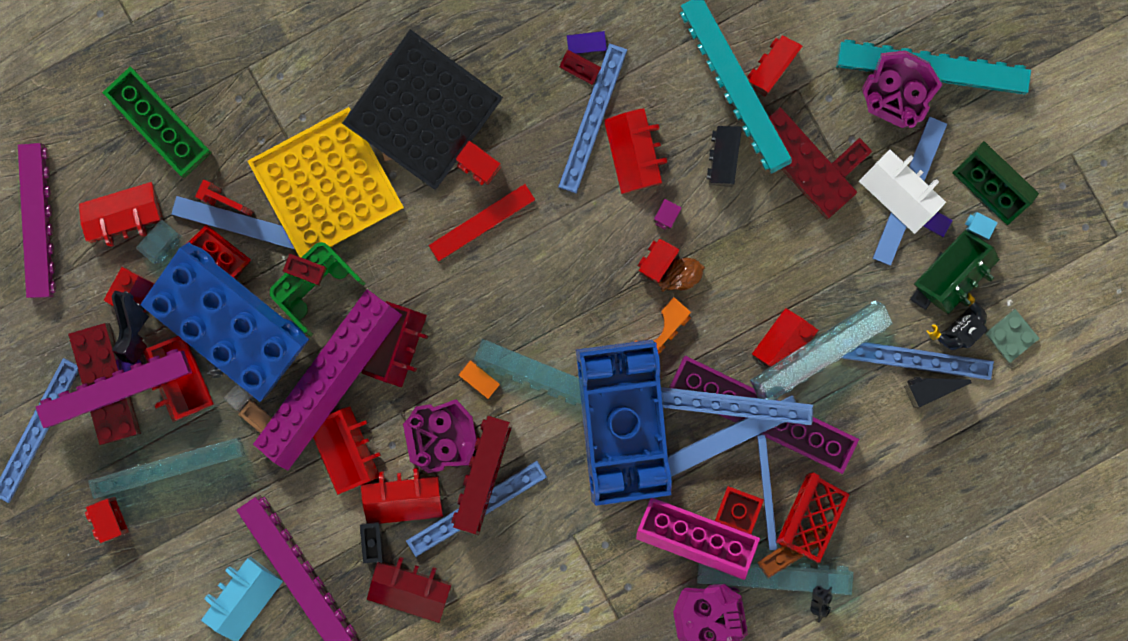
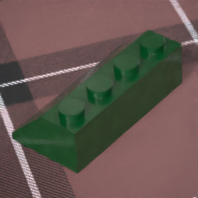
(995, 183)

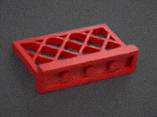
(211, 193)
(798, 511)

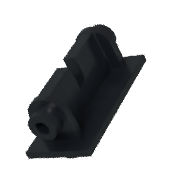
(821, 602)

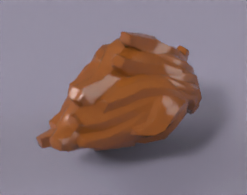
(682, 274)

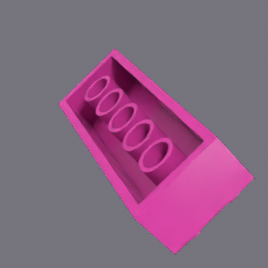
(697, 538)

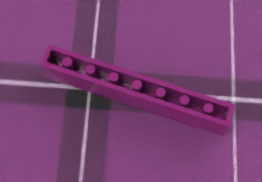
(35, 220)
(113, 389)

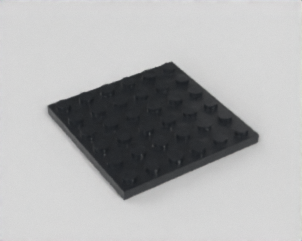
(422, 109)

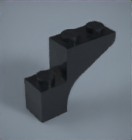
(130, 321)

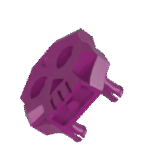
(908, 74)
(456, 433)
(695, 621)

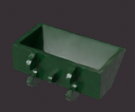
(958, 272)

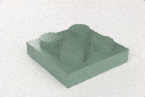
(1012, 335)

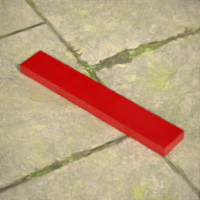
(481, 222)

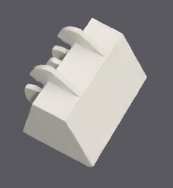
(903, 190)

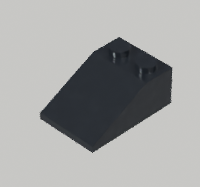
(925, 390)

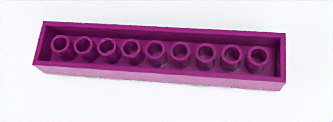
(327, 380)
(815, 441)
(295, 571)

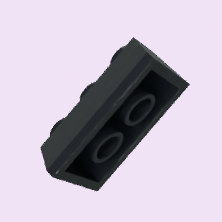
(724, 155)

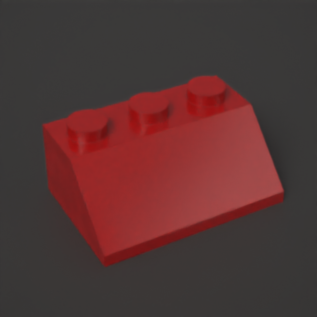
(773, 64)
(222, 251)
(784, 338)

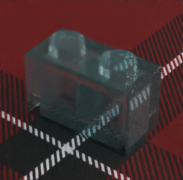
(159, 242)

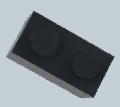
(371, 542)

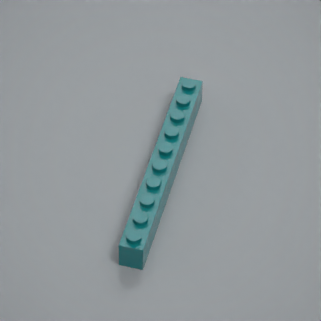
(949, 70)
(737, 87)

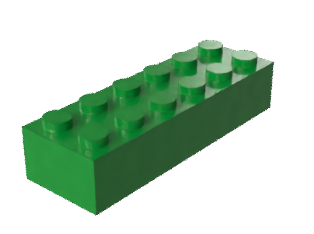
(157, 122)

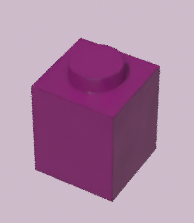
(667, 214)

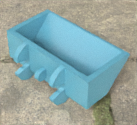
(241, 599)

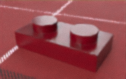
(580, 67)
(852, 157)
(304, 269)

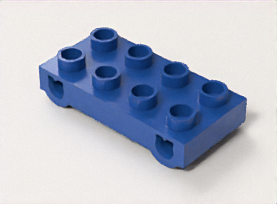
(224, 321)
(623, 422)

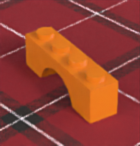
(673, 315)

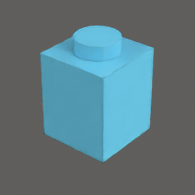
(980, 225)

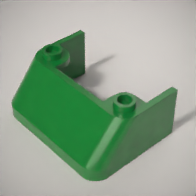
(290, 290)

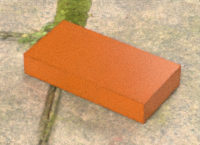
(479, 379)

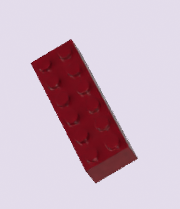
(811, 169)
(95, 360)
(482, 476)

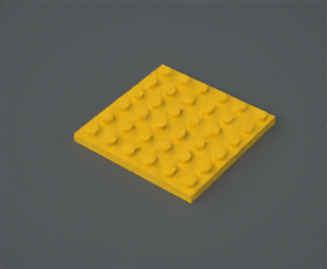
(325, 184)

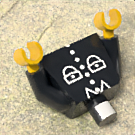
(965, 329)

